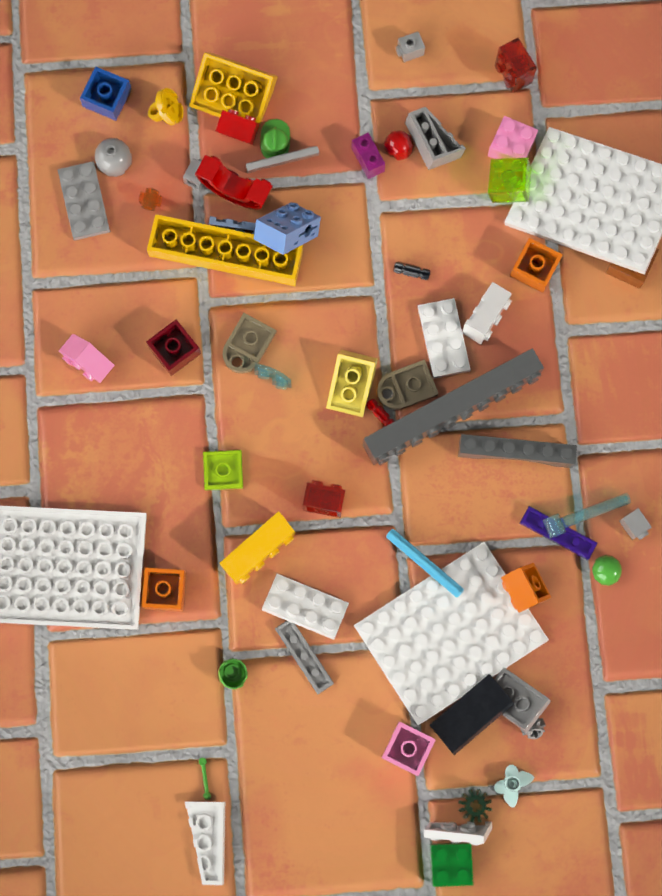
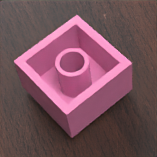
(512, 140)
(408, 748)

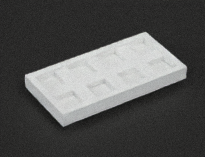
(443, 338)
(305, 606)

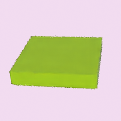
(223, 470)

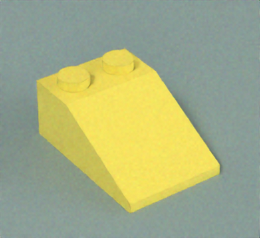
(351, 383)

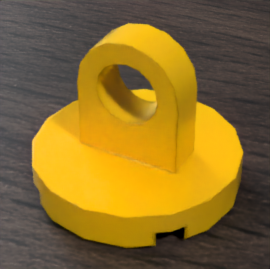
(168, 107)

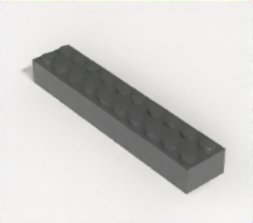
(452, 407)

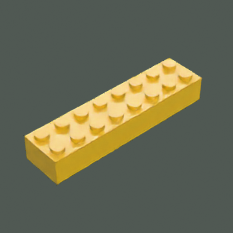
(221, 250)

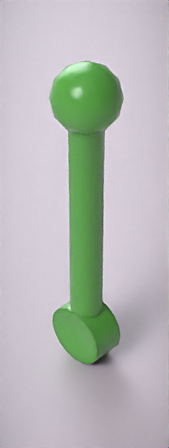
(207, 795)

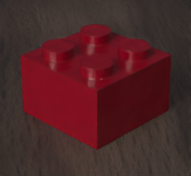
(173, 347)

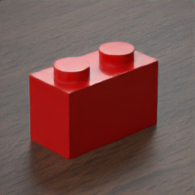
(237, 126)

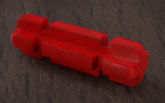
(379, 412)

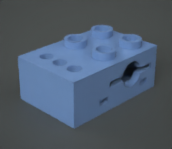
(287, 228)

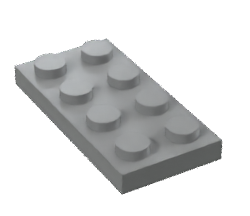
(83, 200)

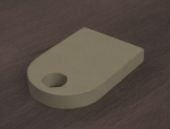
(248, 343)
(408, 385)

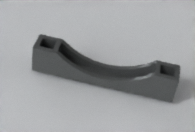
(502, 448)

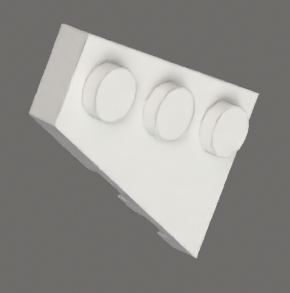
(465, 833)

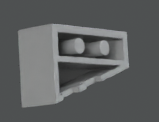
(431, 139)

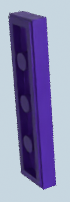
(569, 540)

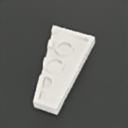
(208, 831)

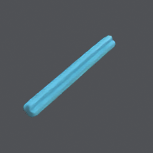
(425, 563)

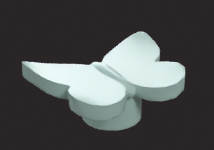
(512, 783)

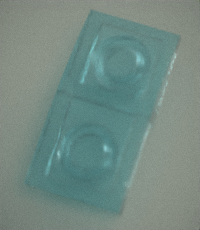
(279, 380)

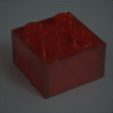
(515, 65)
(324, 499)

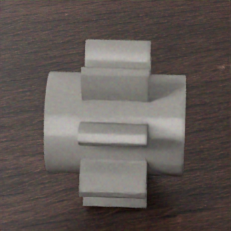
(536, 730)

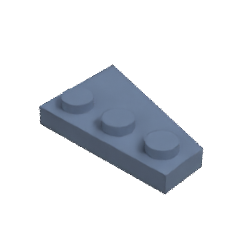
(233, 224)

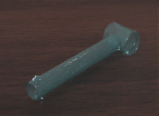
(556, 526)

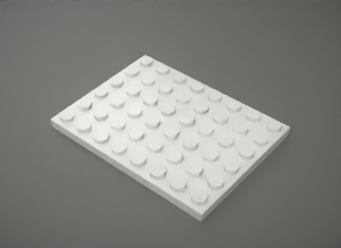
(593, 200)
(71, 567)
(445, 644)

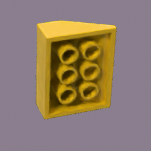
(232, 85)

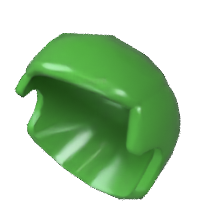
(607, 570)
(232, 673)

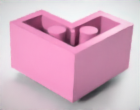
(86, 357)

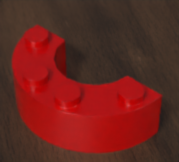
(230, 186)

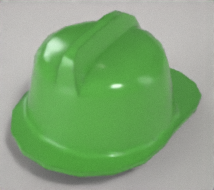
(274, 138)

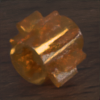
(150, 199)

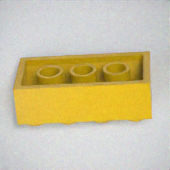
(258, 548)

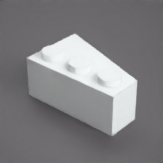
(487, 313)

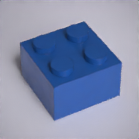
(105, 93)

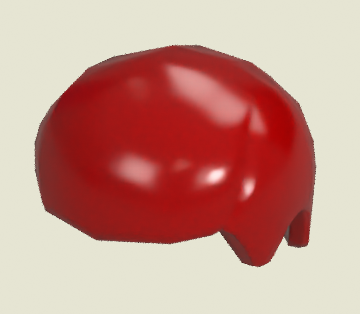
(398, 145)

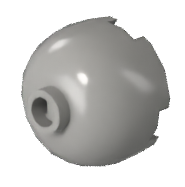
(113, 157)

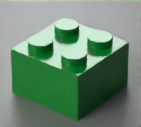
(451, 864)

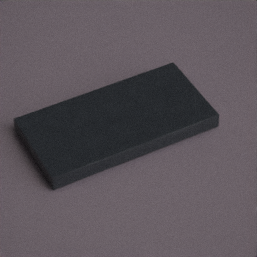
(471, 714)

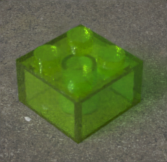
(509, 180)

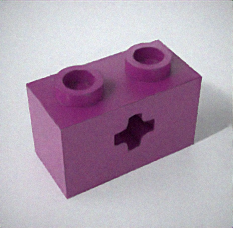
(368, 155)

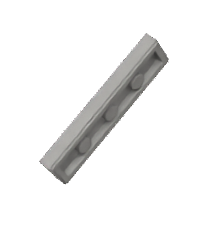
(282, 159)
(304, 656)

